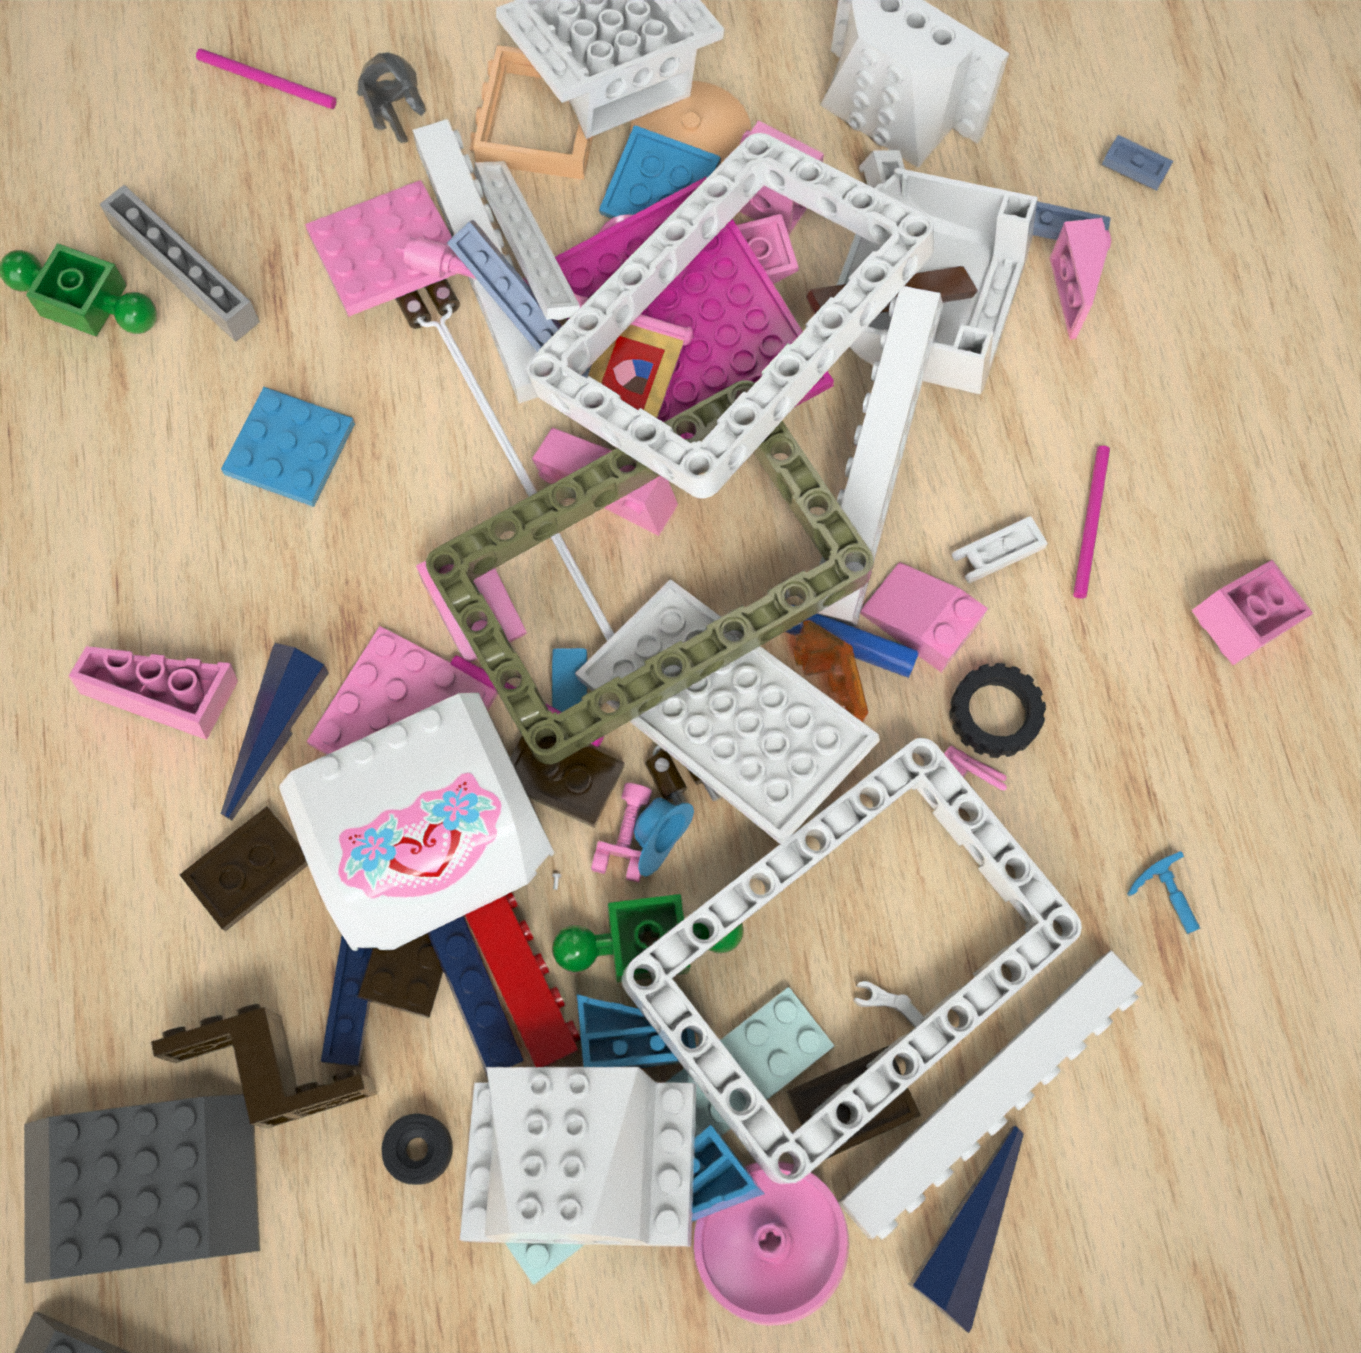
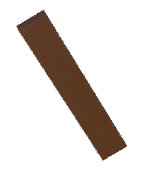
(950, 282)

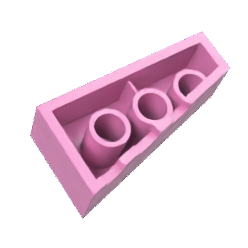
(564, 454)
(165, 690)

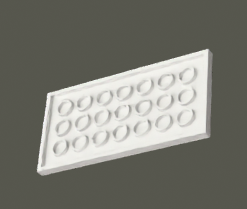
(745, 730)

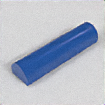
(867, 646)

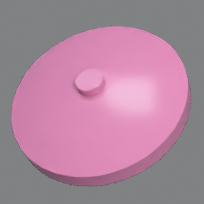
(775, 1252)

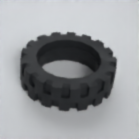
(1012, 680)

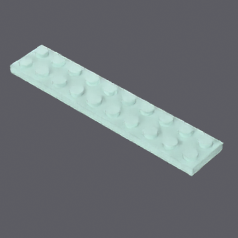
(771, 1051)

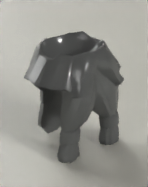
(380, 94)

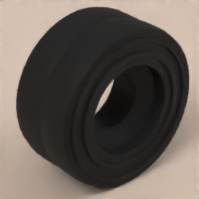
(395, 1149)

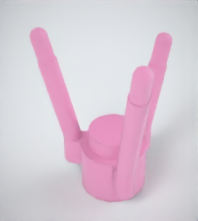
(965, 763)

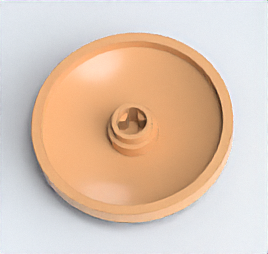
(705, 120)

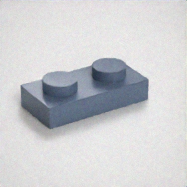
(1137, 162)

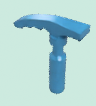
(1176, 896)

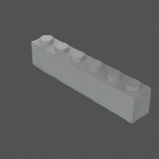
(180, 263)

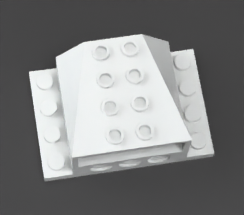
(612, 54)
(911, 75)
(580, 1158)

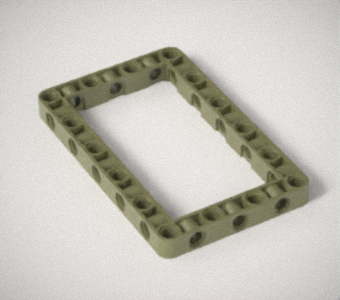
(597, 487)

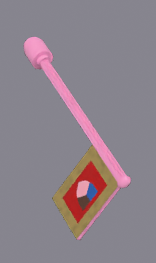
(633, 366)

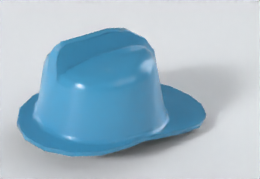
(659, 830)

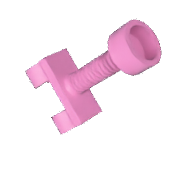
(635, 796)

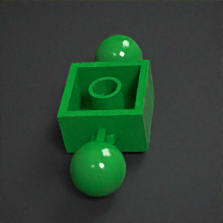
(77, 290)
(577, 947)

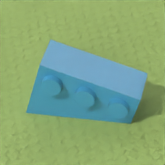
(622, 1036)
(718, 1176)

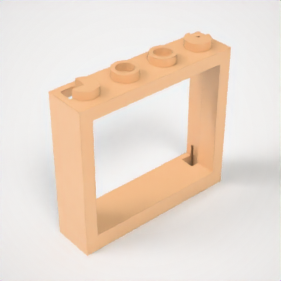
(519, 158)

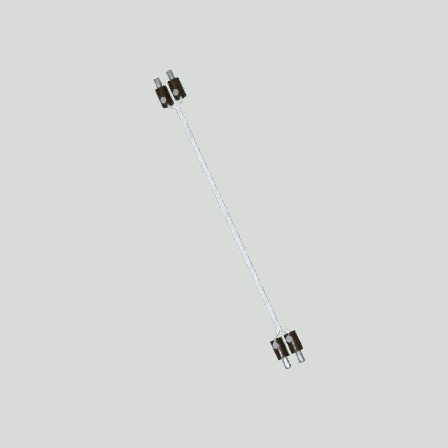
(446, 302)

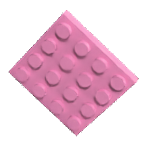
(368, 242)
(387, 686)

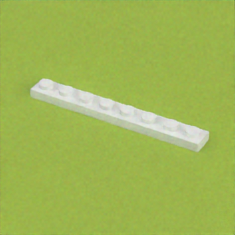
(526, 241)

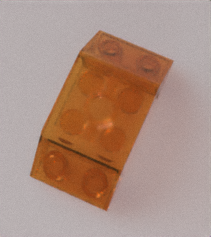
(823, 652)

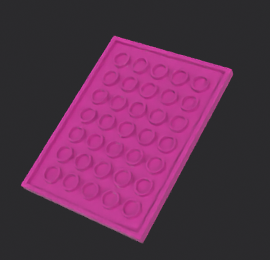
(720, 294)

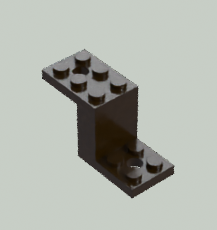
(263, 1066)

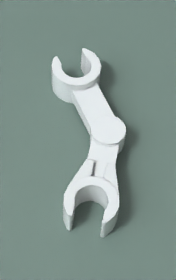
(881, 998)

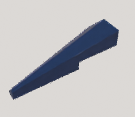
(284, 693)
(959, 1260)

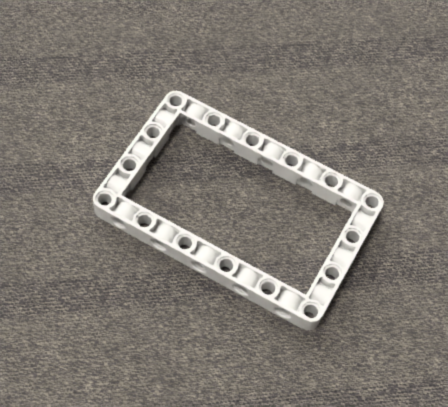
(757, 162)
(716, 1069)

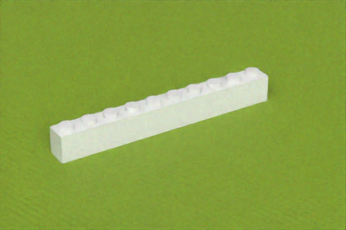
(460, 203)
(886, 427)
(988, 1095)

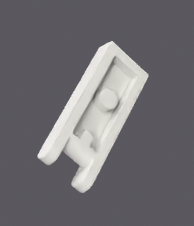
(1002, 548)

